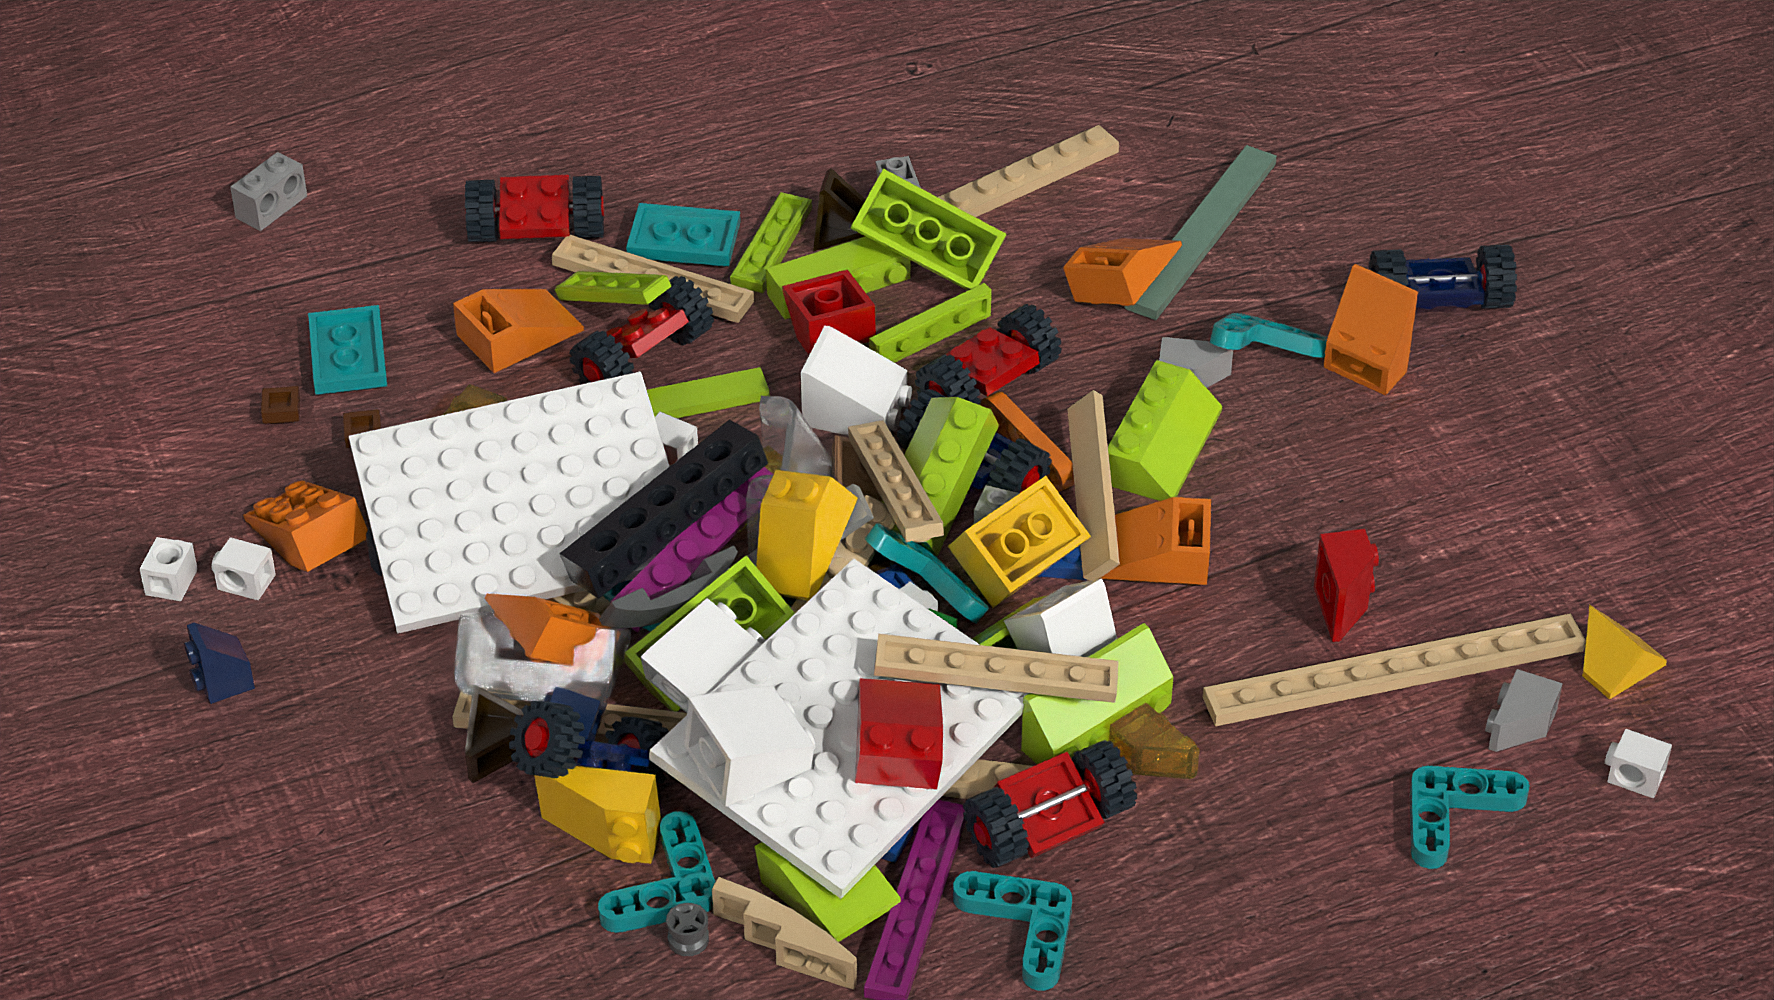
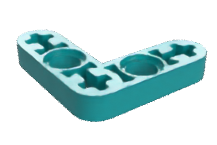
(1241, 329)
(930, 568)
(1440, 800)
(683, 881)
(1040, 916)

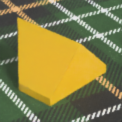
(1616, 655)

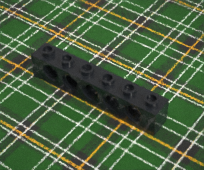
(663, 508)

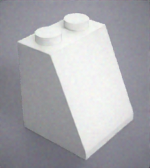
(851, 385)
(1066, 622)
(699, 653)
(746, 741)

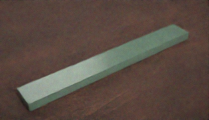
(1206, 227)

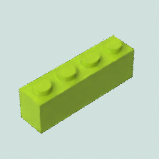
(865, 259)

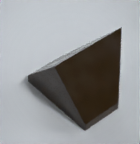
(836, 212)
(489, 734)

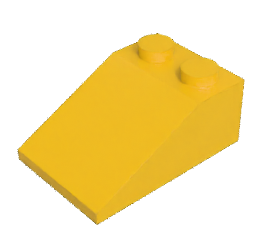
(801, 530)
(1018, 541)
(605, 810)

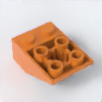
(1117, 269)
(512, 324)
(1372, 331)
(308, 524)
(1164, 542)
(545, 627)

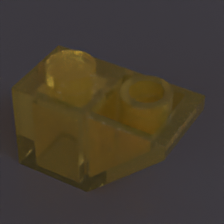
(1154, 745)

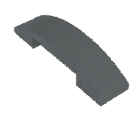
(638, 609)

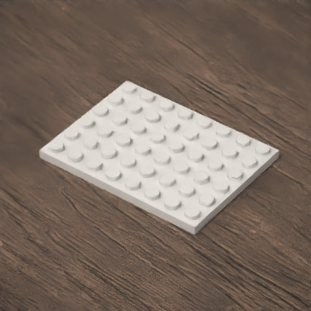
(501, 491)
(815, 662)

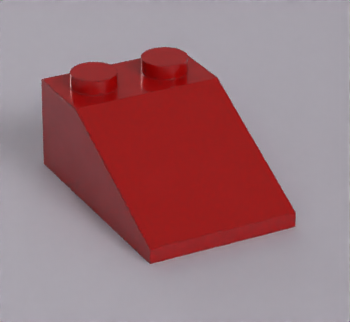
(899, 734)

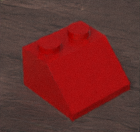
(833, 302)
(1344, 578)

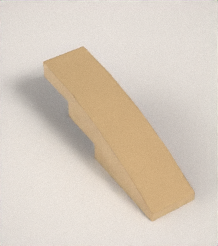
(797, 940)

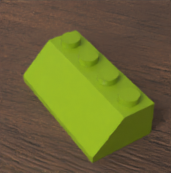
(928, 231)
(1162, 433)
(948, 455)
(742, 591)
(1071, 724)

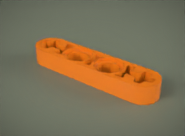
(1016, 425)

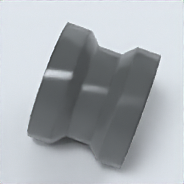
(680, 924)

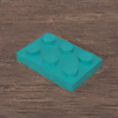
(684, 234)
(347, 349)

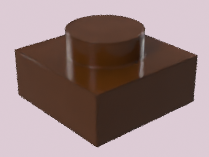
(280, 404)
(360, 422)

